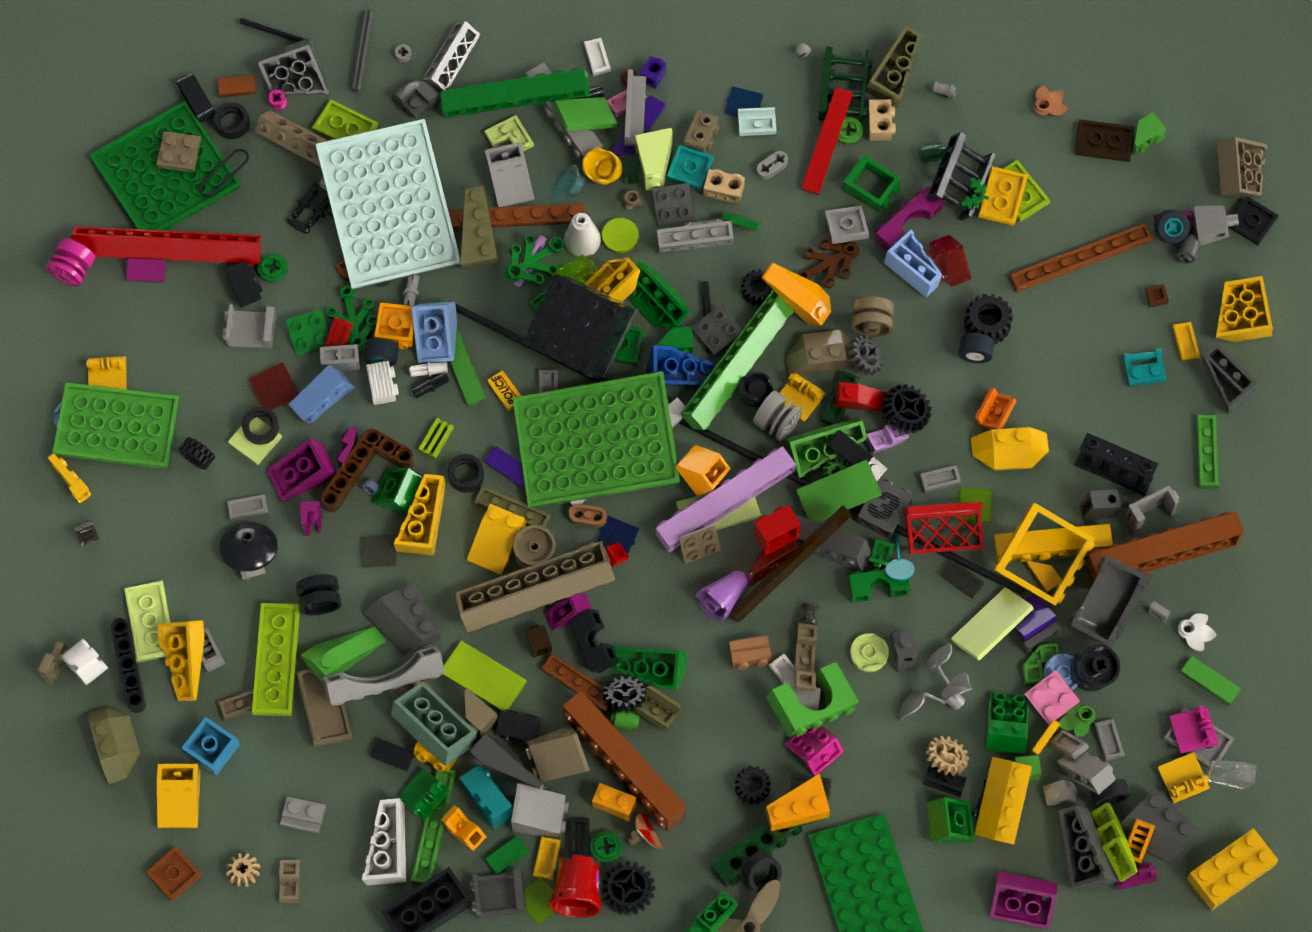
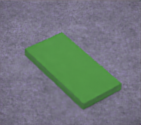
(847, 488)

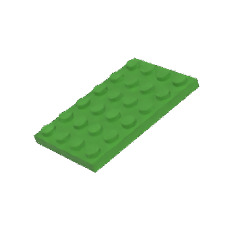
(116, 425)

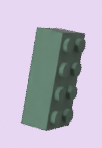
(433, 723)

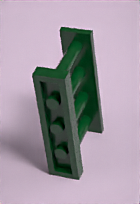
(830, 75)

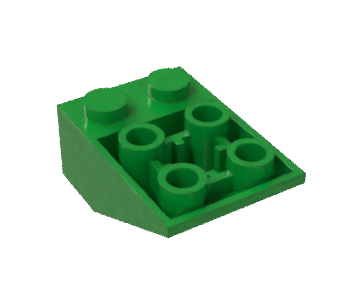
(1007, 723)

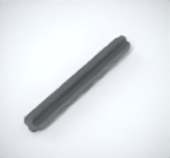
(362, 50)

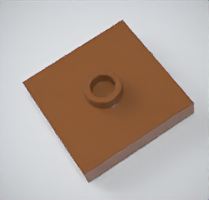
(173, 873)

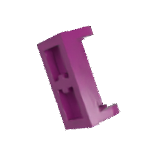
(311, 514)

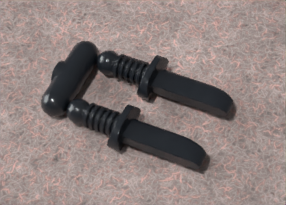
(298, 225)

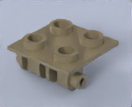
(699, 544)

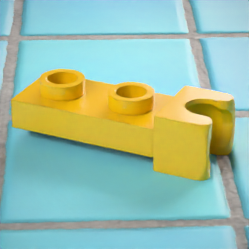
(76, 485)

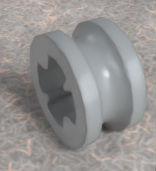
(399, 57)

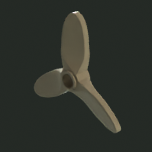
(759, 910)

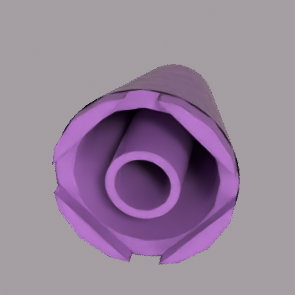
(722, 595)

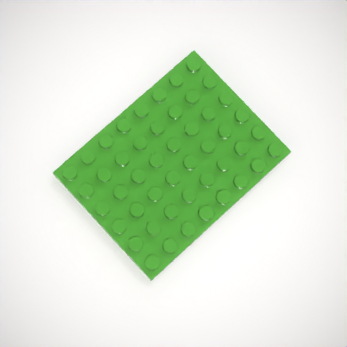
(596, 440)

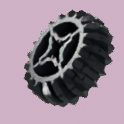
(908, 400)
(634, 891)

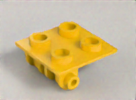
(107, 372)
(802, 394)
(1184, 777)

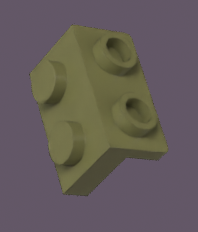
(659, 708)

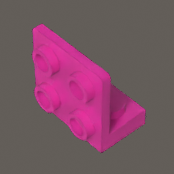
(816, 748)

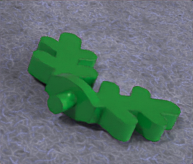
(975, 184)

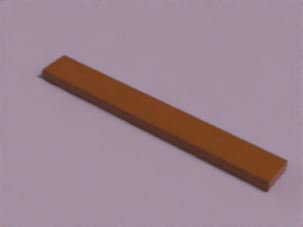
(1081, 257)

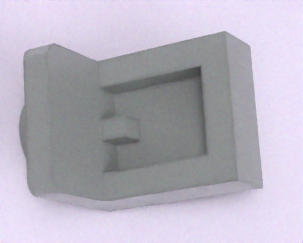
(1059, 792)

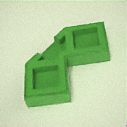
(1032, 668)

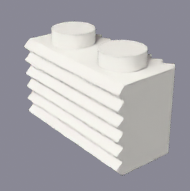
(381, 382)

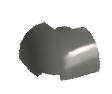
(416, 97)

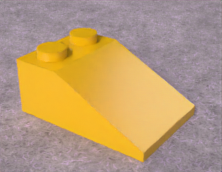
(495, 539)

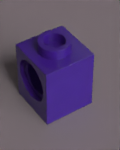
(654, 78)

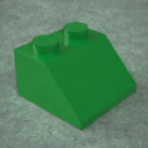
(397, 489)
(950, 821)

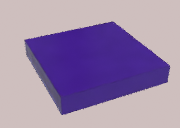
(1036, 620)

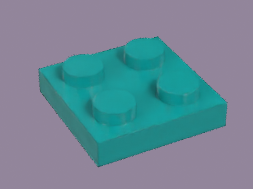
(690, 167)

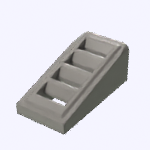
(214, 659)

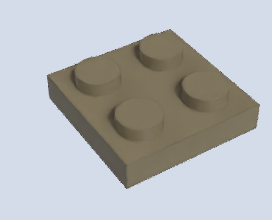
(179, 152)

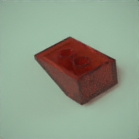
(768, 563)

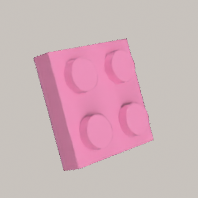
(1052, 697)

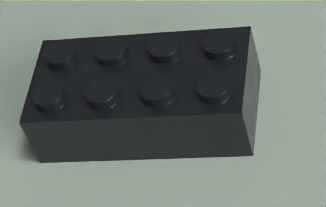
(428, 905)

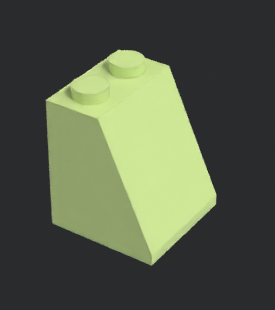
(654, 156)

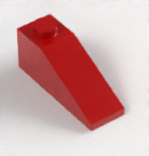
(858, 397)

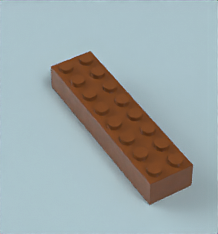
(1173, 545)
(624, 761)

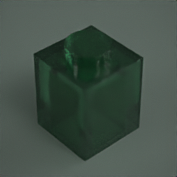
(631, 169)

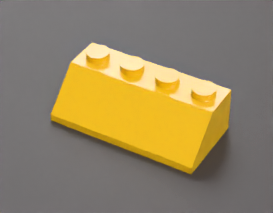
(1003, 800)

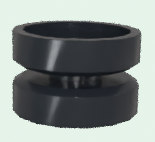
(318, 594)
(1095, 667)

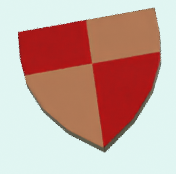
(644, 831)

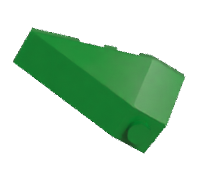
(652, 666)

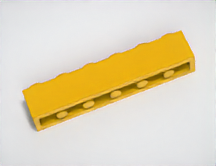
(1052, 543)

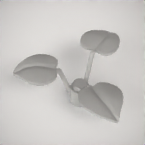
(951, 694)

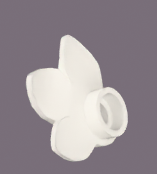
(1198, 632)

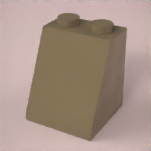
(556, 755)

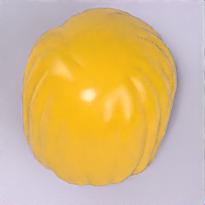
(602, 166)

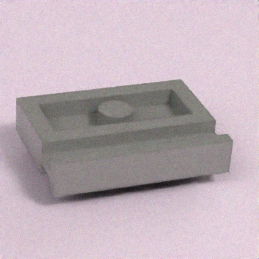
(303, 815)

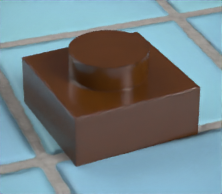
(1156, 295)

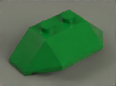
(658, 299)

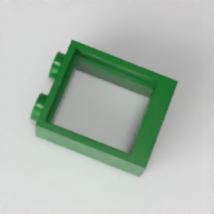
(860, 194)

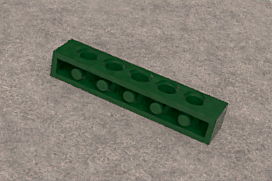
(722, 867)

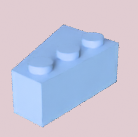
(913, 264)

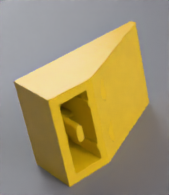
(178, 795)

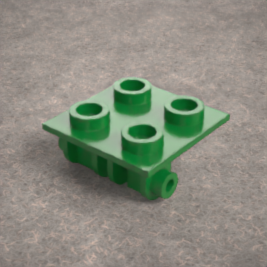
(308, 331)
(423, 794)

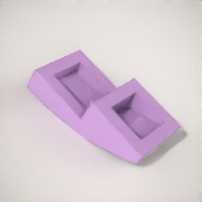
(885, 438)

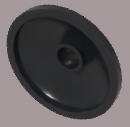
(250, 553)

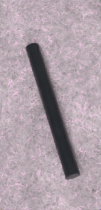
(270, 29)
(706, 303)

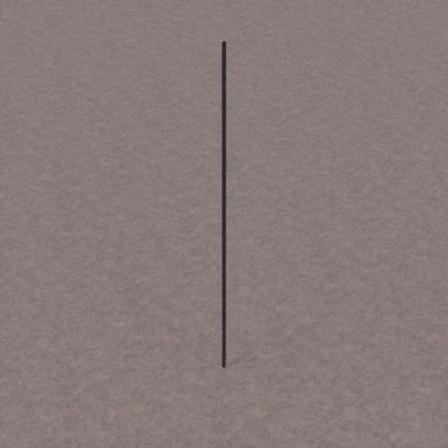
(749, 454)

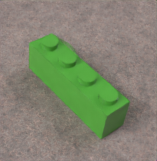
(811, 448)

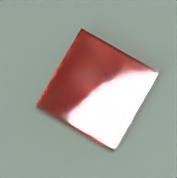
(274, 386)

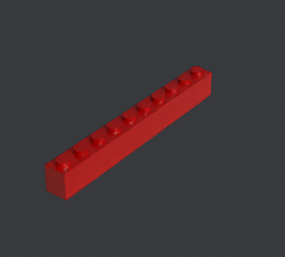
(170, 245)

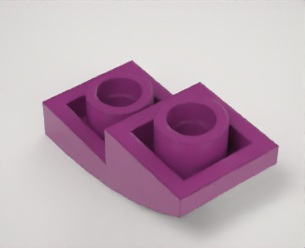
(349, 441)

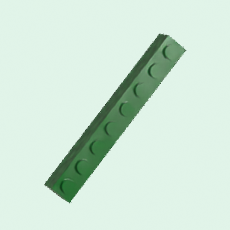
(515, 92)

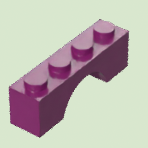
(892, 232)

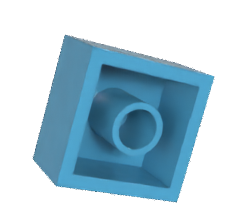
(210, 746)

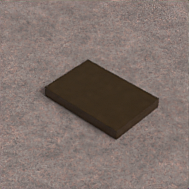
(1104, 140)

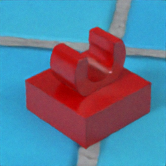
(616, 554)

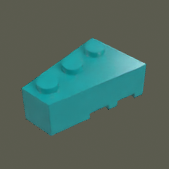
(487, 796)

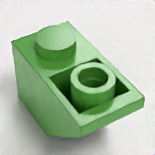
(1148, 131)

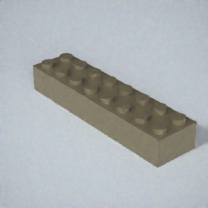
(534, 586)

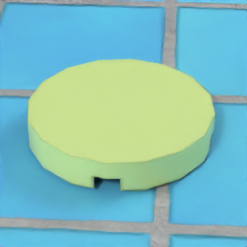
(869, 652)

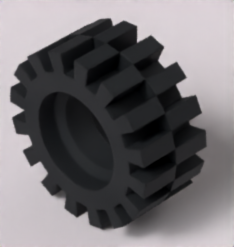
(746, 288)
(196, 453)
(758, 795)

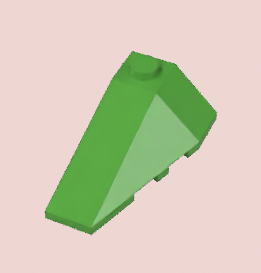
(342, 652)

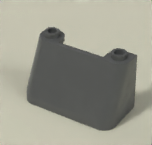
(1110, 600)

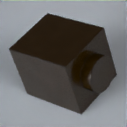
(538, 640)

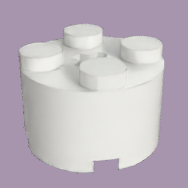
(84, 662)

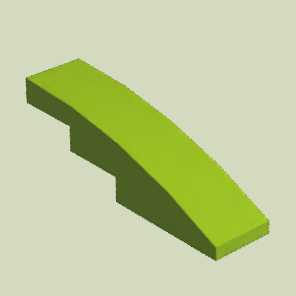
(1114, 842)

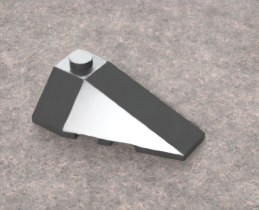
(496, 756)

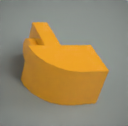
(463, 829)

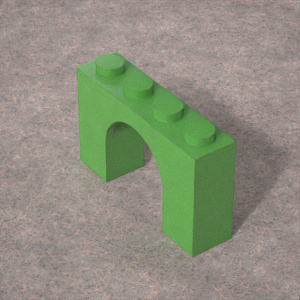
(797, 718)

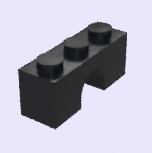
(585, 627)

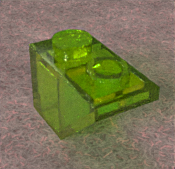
(580, 268)

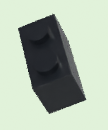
(243, 283)
(518, 725)

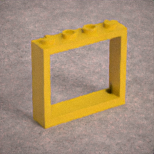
(1016, 539)

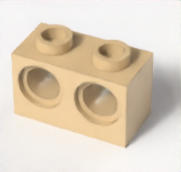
(881, 120)
(723, 191)

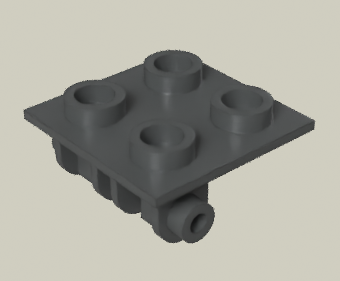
(673, 204)
(717, 329)

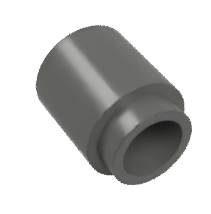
(1188, 249)

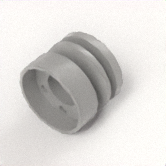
(774, 413)

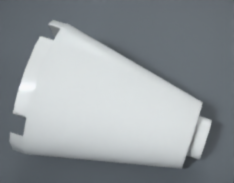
(582, 236)

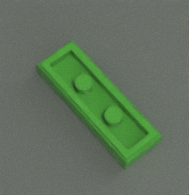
(1210, 680)

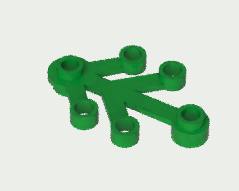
(530, 261)
(357, 320)

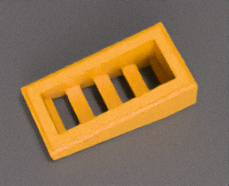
(1138, 858)

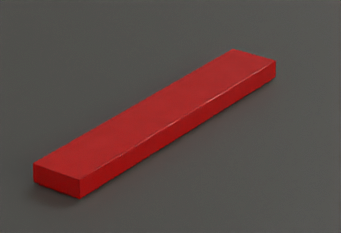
(827, 141)

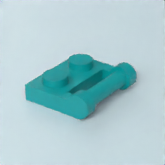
(1144, 373)

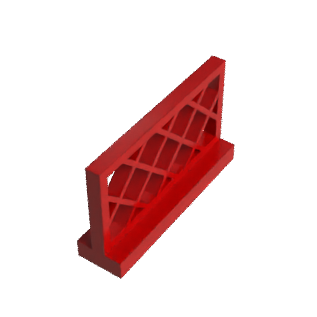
(947, 511)

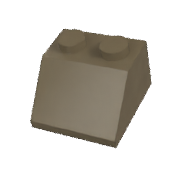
(479, 715)

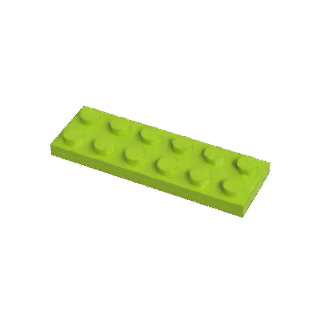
(276, 659)

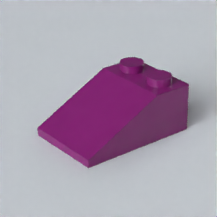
(301, 470)

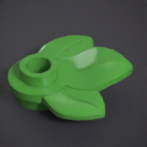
(1074, 721)

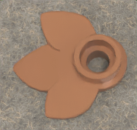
(1051, 101)

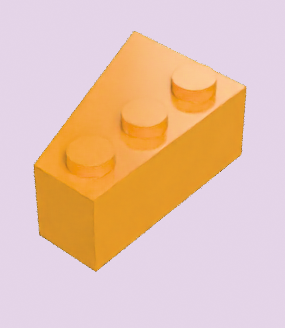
(799, 806)

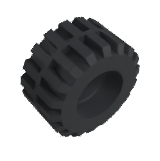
(992, 306)

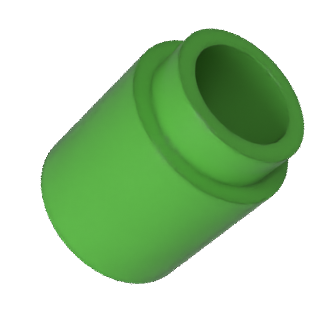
(625, 721)

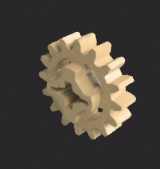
(947, 755)

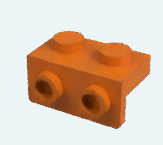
(994, 410)

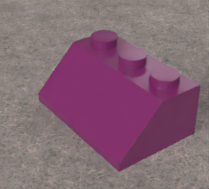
(1023, 900)

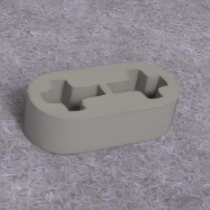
(770, 162)

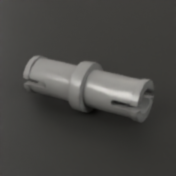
(411, 290)

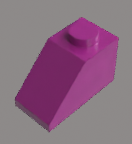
(566, 609)

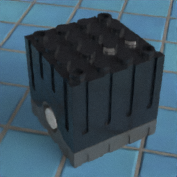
(580, 326)

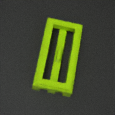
(443, 424)

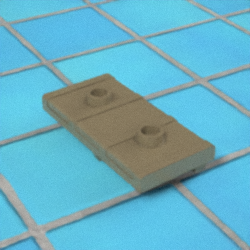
(326, 721)

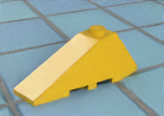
(183, 650)

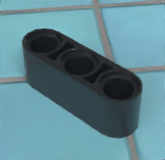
(195, 97)

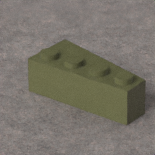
(894, 70)
(477, 234)

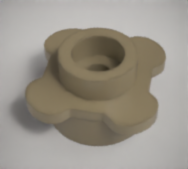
(632, 194)

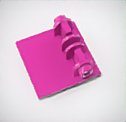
(1194, 730)

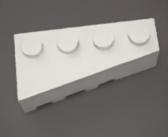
(387, 851)

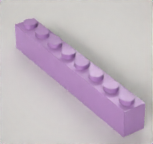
(726, 498)

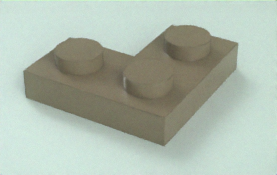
(51, 663)

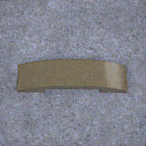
(805, 657)

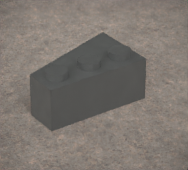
(1228, 377)

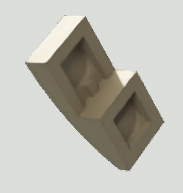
(289, 881)

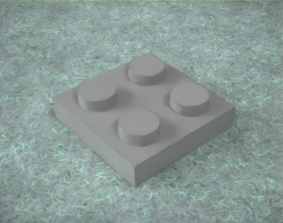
(846, 224)

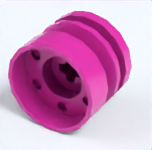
(70, 262)

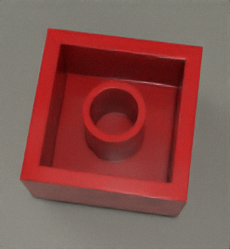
(776, 529)

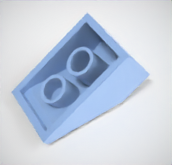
(435, 331)

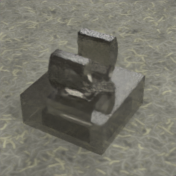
(86, 533)

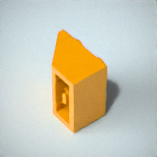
(702, 469)

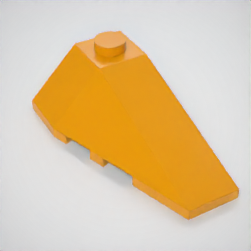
(802, 295)

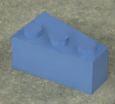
(321, 394)

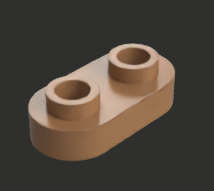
(588, 514)

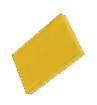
(1005, 196)

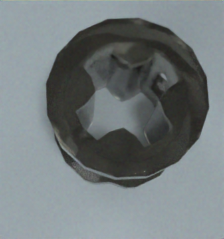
(810, 613)

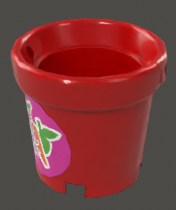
(576, 888)

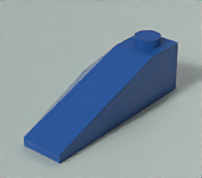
(678, 367)

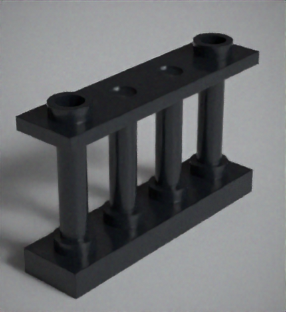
(945, 176)
(1116, 464)

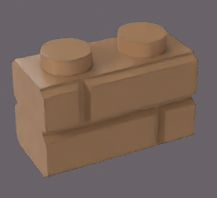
(750, 652)

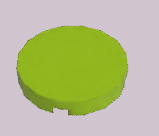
(620, 235)

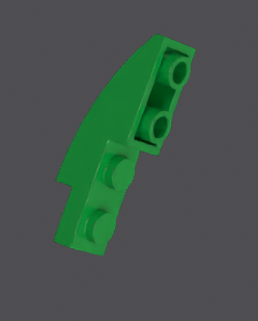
(714, 915)

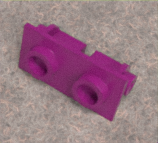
(1145, 875)

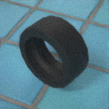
(227, 108)
(257, 412)
(465, 459)
(1114, 793)
(753, 863)

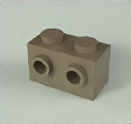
(702, 131)

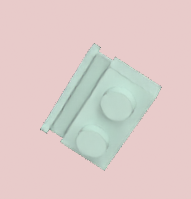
(757, 121)

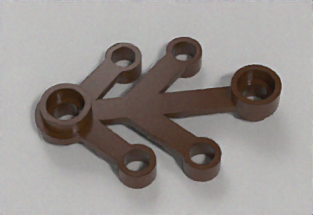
(831, 261)

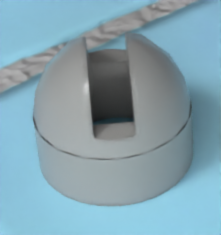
(802, 50)

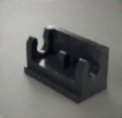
(946, 783)

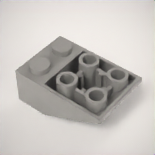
(509, 175)

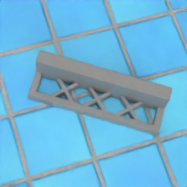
(446, 52)
(634, 107)
(695, 236)

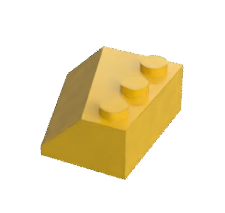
(1244, 311)

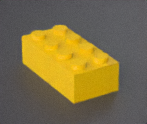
(1232, 869)

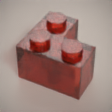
(951, 258)

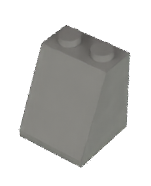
(539, 812)

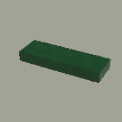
(832, 414)

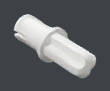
(428, 369)

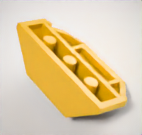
(616, 278)
(1010, 448)

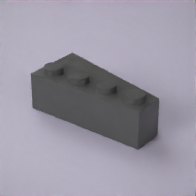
(840, 547)
(1083, 849)

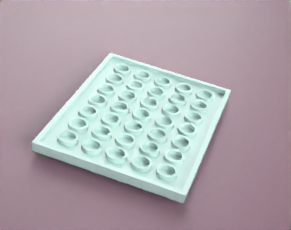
(388, 203)

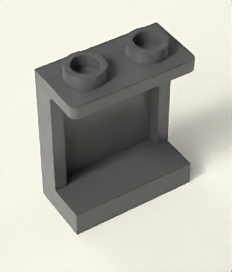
(499, 894)

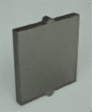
(378, 551)

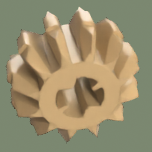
(235, 870)

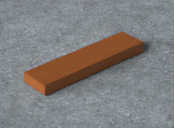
(574, 680)

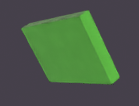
(585, 114)

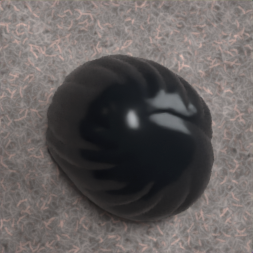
(755, 388)

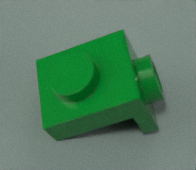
(881, 553)

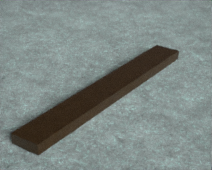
(791, 563)

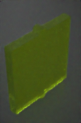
(969, 495)
(538, 901)

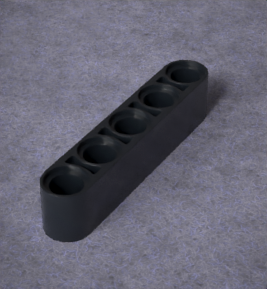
(124, 657)

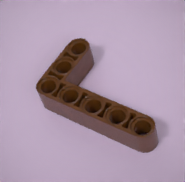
(361, 464)

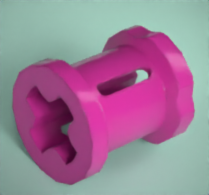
(276, 104)

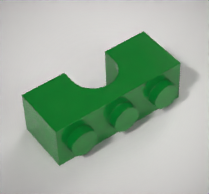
(861, 584)

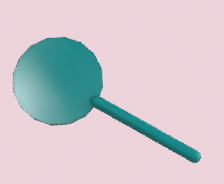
(899, 568)

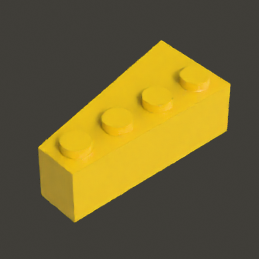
(421, 525)

